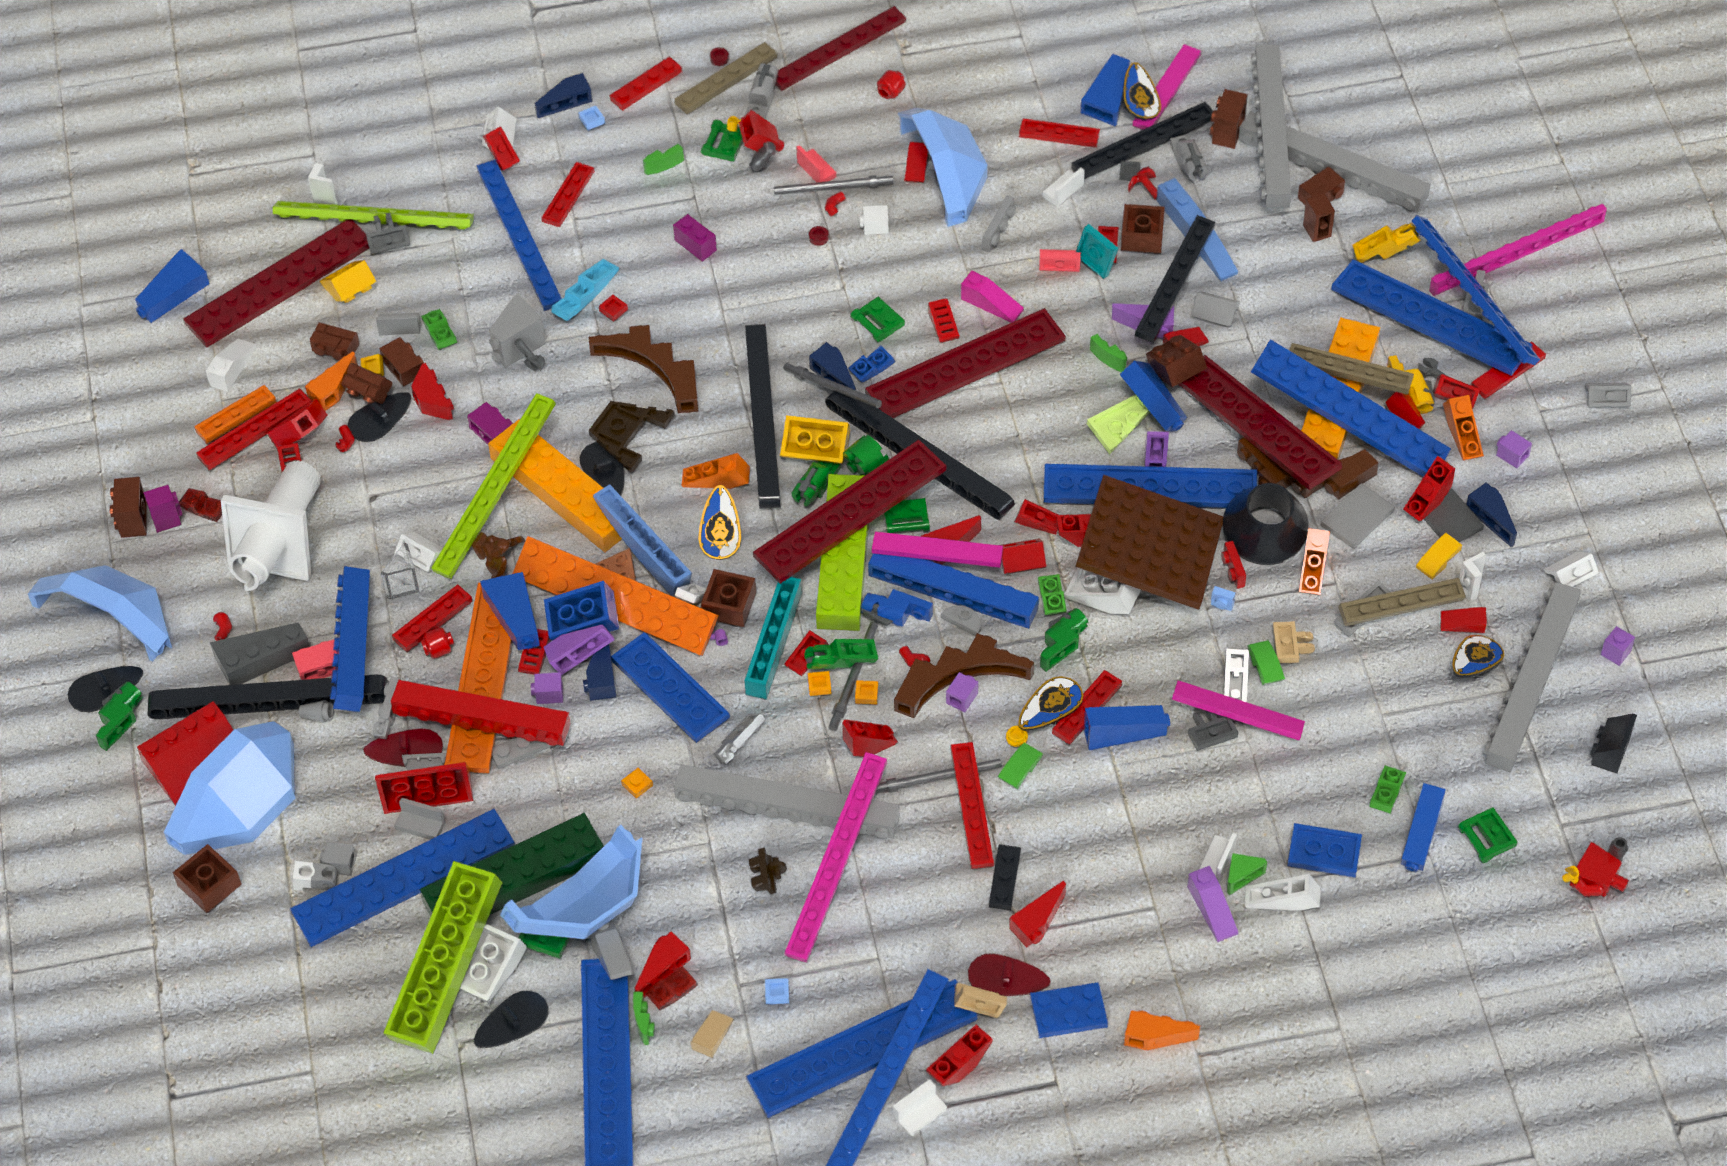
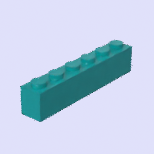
(773, 638)

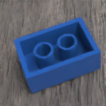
(581, 610)

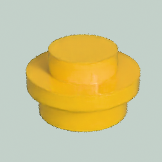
(1016, 736)

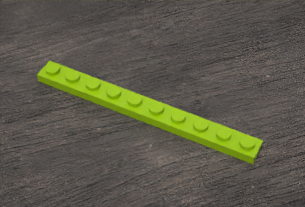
(365, 214)
(493, 486)

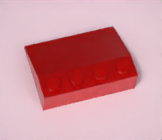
(183, 747)
(427, 786)

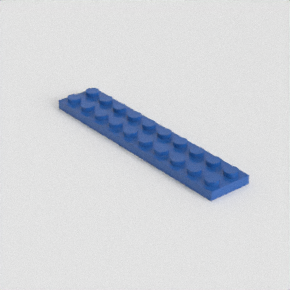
(1426, 315)
(1348, 408)
(1189, 485)
(399, 878)
(847, 1054)
(606, 1067)

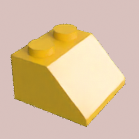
(349, 281)

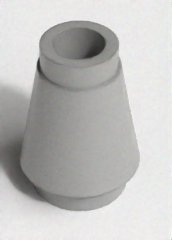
(317, 711)

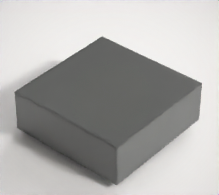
(1128, 170)

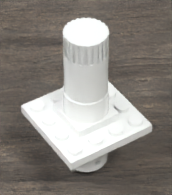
(272, 533)

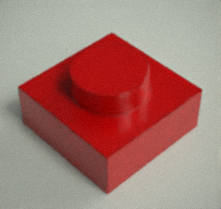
(613, 307)

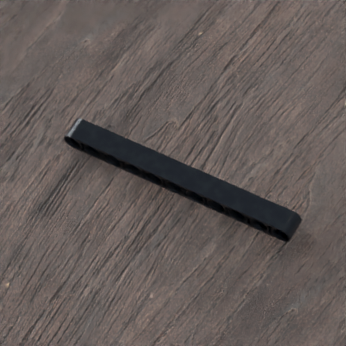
(762, 416)
(898, 437)
(254, 697)

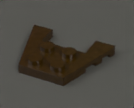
(620, 424)

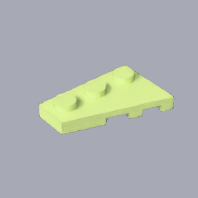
(1117, 422)

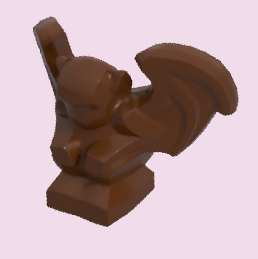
(492, 549)

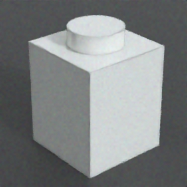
(875, 220)

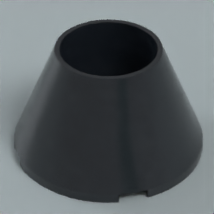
(1260, 541)

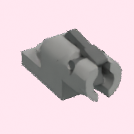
(762, 89)
(1188, 156)

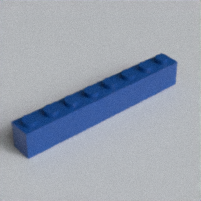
(956, 587)
(351, 639)

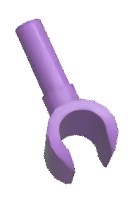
(720, 637)

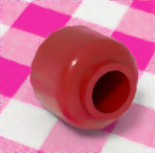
(891, 84)
(437, 642)

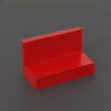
(1023, 555)

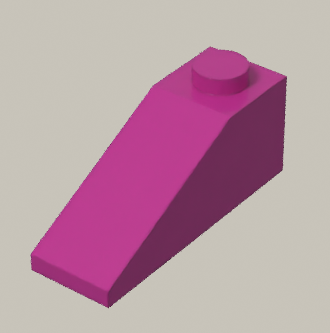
(990, 297)

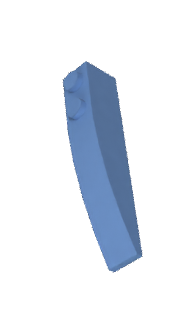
(1183, 212)
(643, 541)

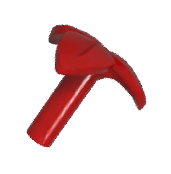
(1143, 176)

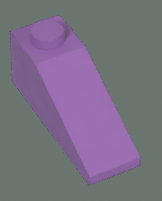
(1131, 315)
(1156, 449)
(576, 646)
(1212, 903)

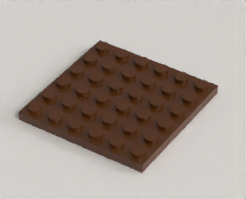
(1150, 542)

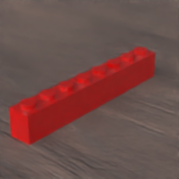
(480, 713)

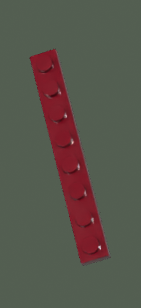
(839, 47)

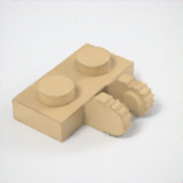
(1287, 640)

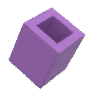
(1513, 449)
(1617, 646)
(547, 688)
(962, 692)

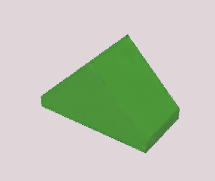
(1244, 870)

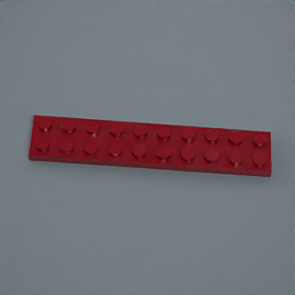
(277, 283)
(966, 363)
(1261, 425)
(849, 511)

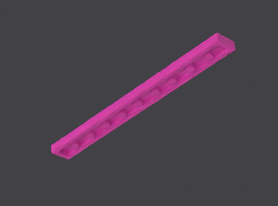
(1524, 246)
(835, 857)

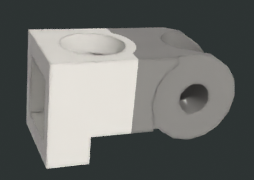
(313, 876)

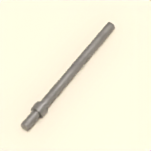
(872, 181)
(803, 373)
(840, 708)
(892, 784)

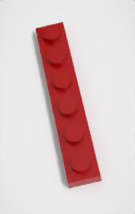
(251, 430)
(972, 805)

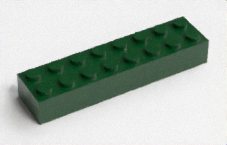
(533, 862)

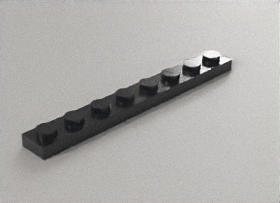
(1144, 140)
(1175, 279)

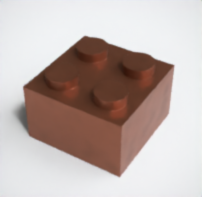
(1228, 118)
(1142, 228)
(1176, 360)
(129, 507)
(729, 596)
(207, 878)

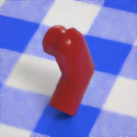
(831, 202)
(347, 439)
(224, 624)
(910, 657)

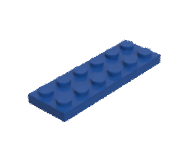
(670, 687)

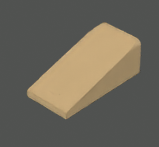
(711, 1033)

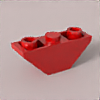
(430, 395)
(298, 424)
(1431, 489)
(1073, 527)
(867, 737)
(961, 1057)

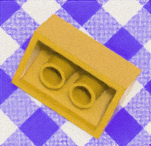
(815, 439)

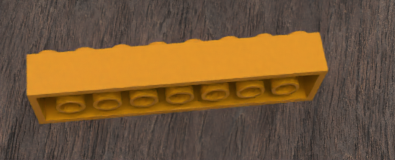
(1353, 341)
(561, 487)

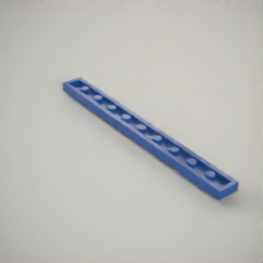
(519, 234)
(1479, 295)
(888, 1070)

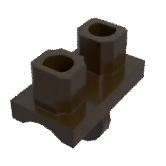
(770, 869)

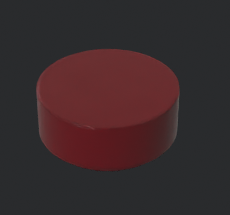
(719, 56)
(818, 235)

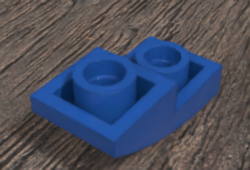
(871, 366)

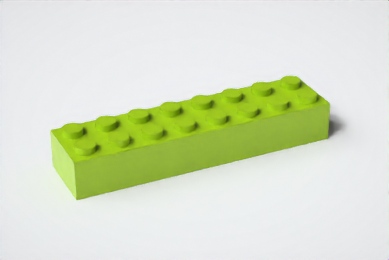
(842, 573)
(443, 957)

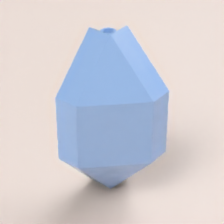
(955, 158)
(124, 597)
(235, 790)
(588, 898)

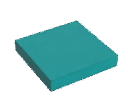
(1096, 251)

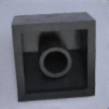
(1613, 742)

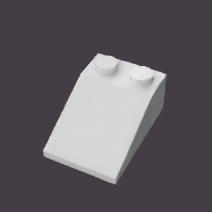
(1101, 592)
(492, 962)

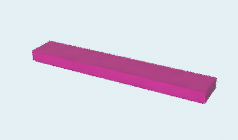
(1172, 81)
(937, 549)
(1238, 710)

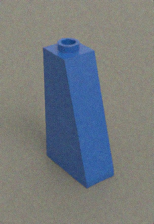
(1105, 95)
(171, 286)
(1154, 395)
(512, 607)
(1123, 724)
(1423, 827)

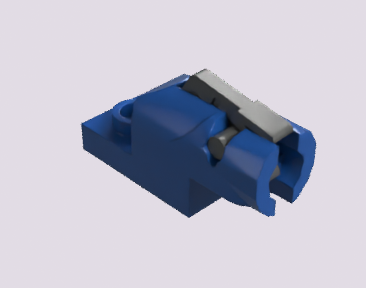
(896, 608)

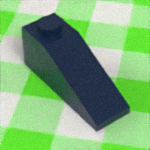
(565, 95)
(829, 363)
(1491, 510)
(600, 676)

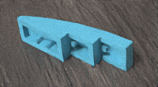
(589, 285)

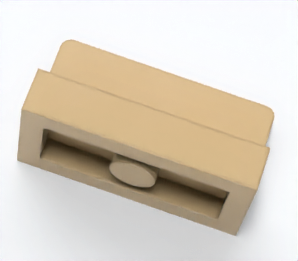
(979, 1000)

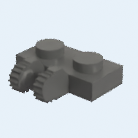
(389, 238)
(1212, 732)

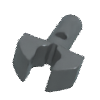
(533, 361)
(1432, 370)

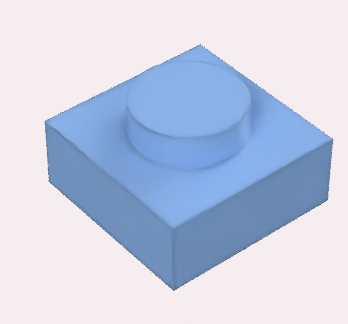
(591, 117)
(1223, 598)
(777, 991)

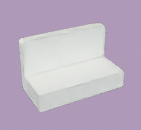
(498, 118)
(321, 187)
(1064, 187)
(421, 549)
(1573, 568)
(1471, 575)
(1219, 854)
(919, 1108)

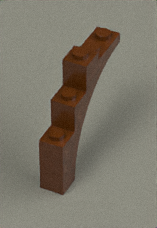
(637, 347)
(1354, 471)
(981, 659)

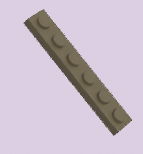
(725, 78)
(1355, 369)
(1401, 601)

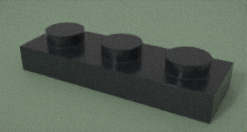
(1004, 877)

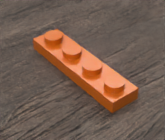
(235, 414)

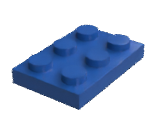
(1324, 850)
(1068, 1010)

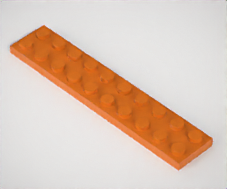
(635, 602)
(482, 674)

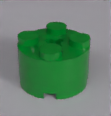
(864, 456)

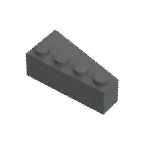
(258, 652)

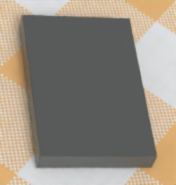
(1454, 518)

